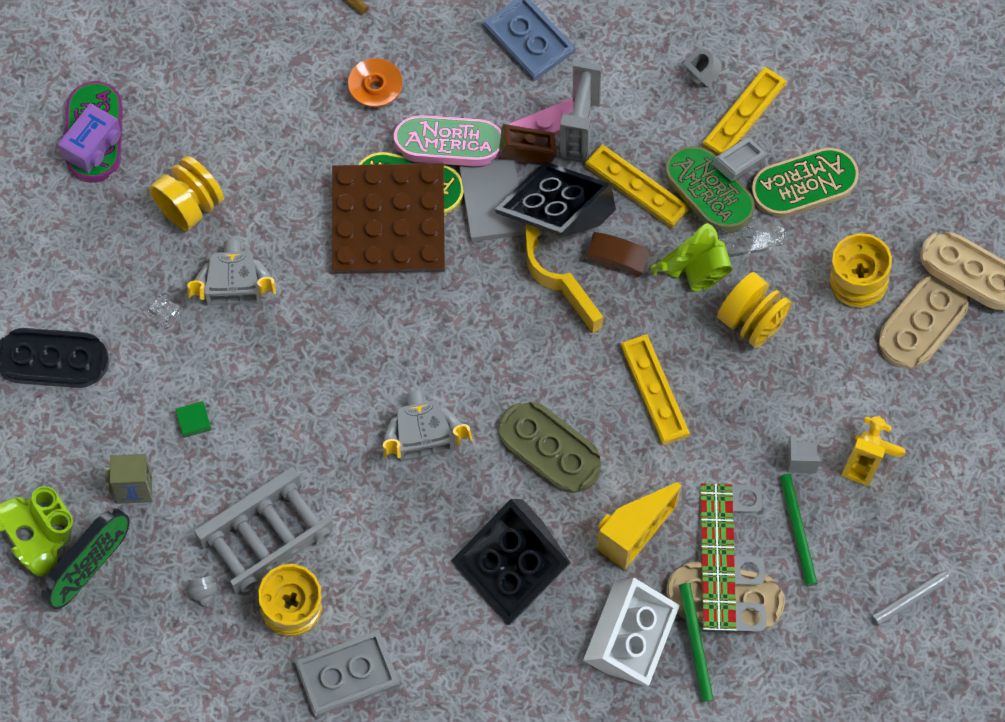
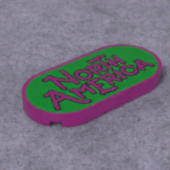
(107, 99)

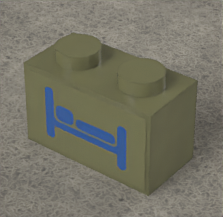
(129, 478)

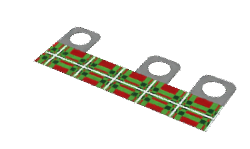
(720, 565)

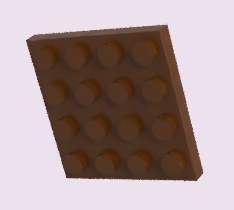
(388, 218)

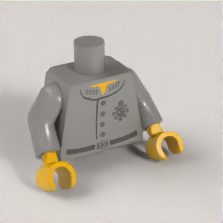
(232, 278)
(423, 429)

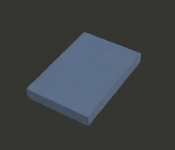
(529, 37)

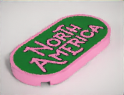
(448, 140)

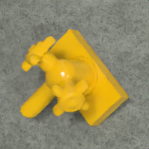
(869, 452)

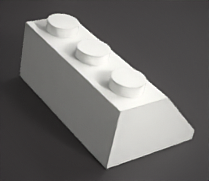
(631, 631)

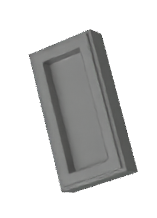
(739, 159)

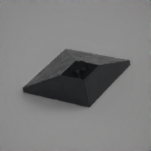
(559, 201)
(512, 559)

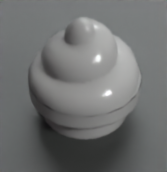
(202, 589)

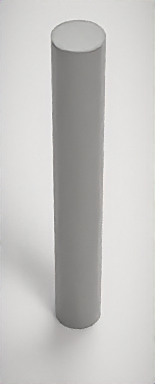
(910, 598)

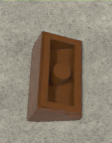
(527, 144)

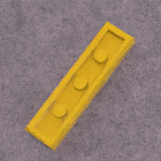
(745, 112)
(637, 186)
(655, 389)

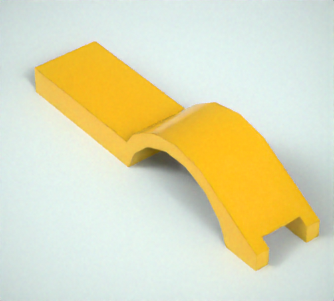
(562, 282)

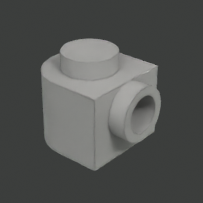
(703, 66)

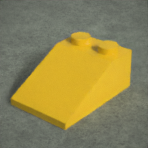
(634, 524)

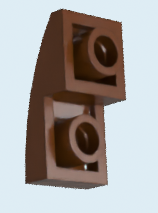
(612, 250)

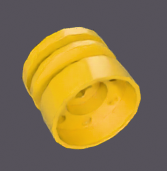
(186, 193)
(865, 257)
(749, 305)
(286, 584)

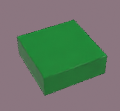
(193, 419)

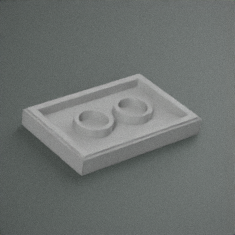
(483, 191)
(347, 673)

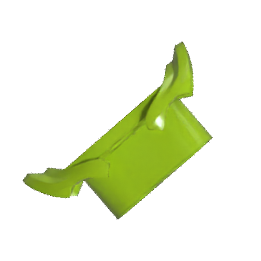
(704, 264)
(41, 550)

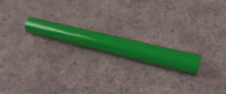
(798, 530)
(696, 642)

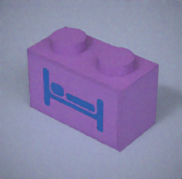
(89, 138)

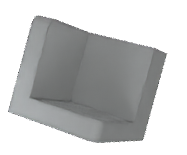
(801, 456)

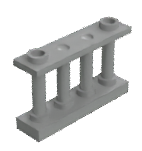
(576, 125)
(262, 502)

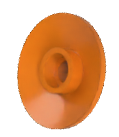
(375, 72)

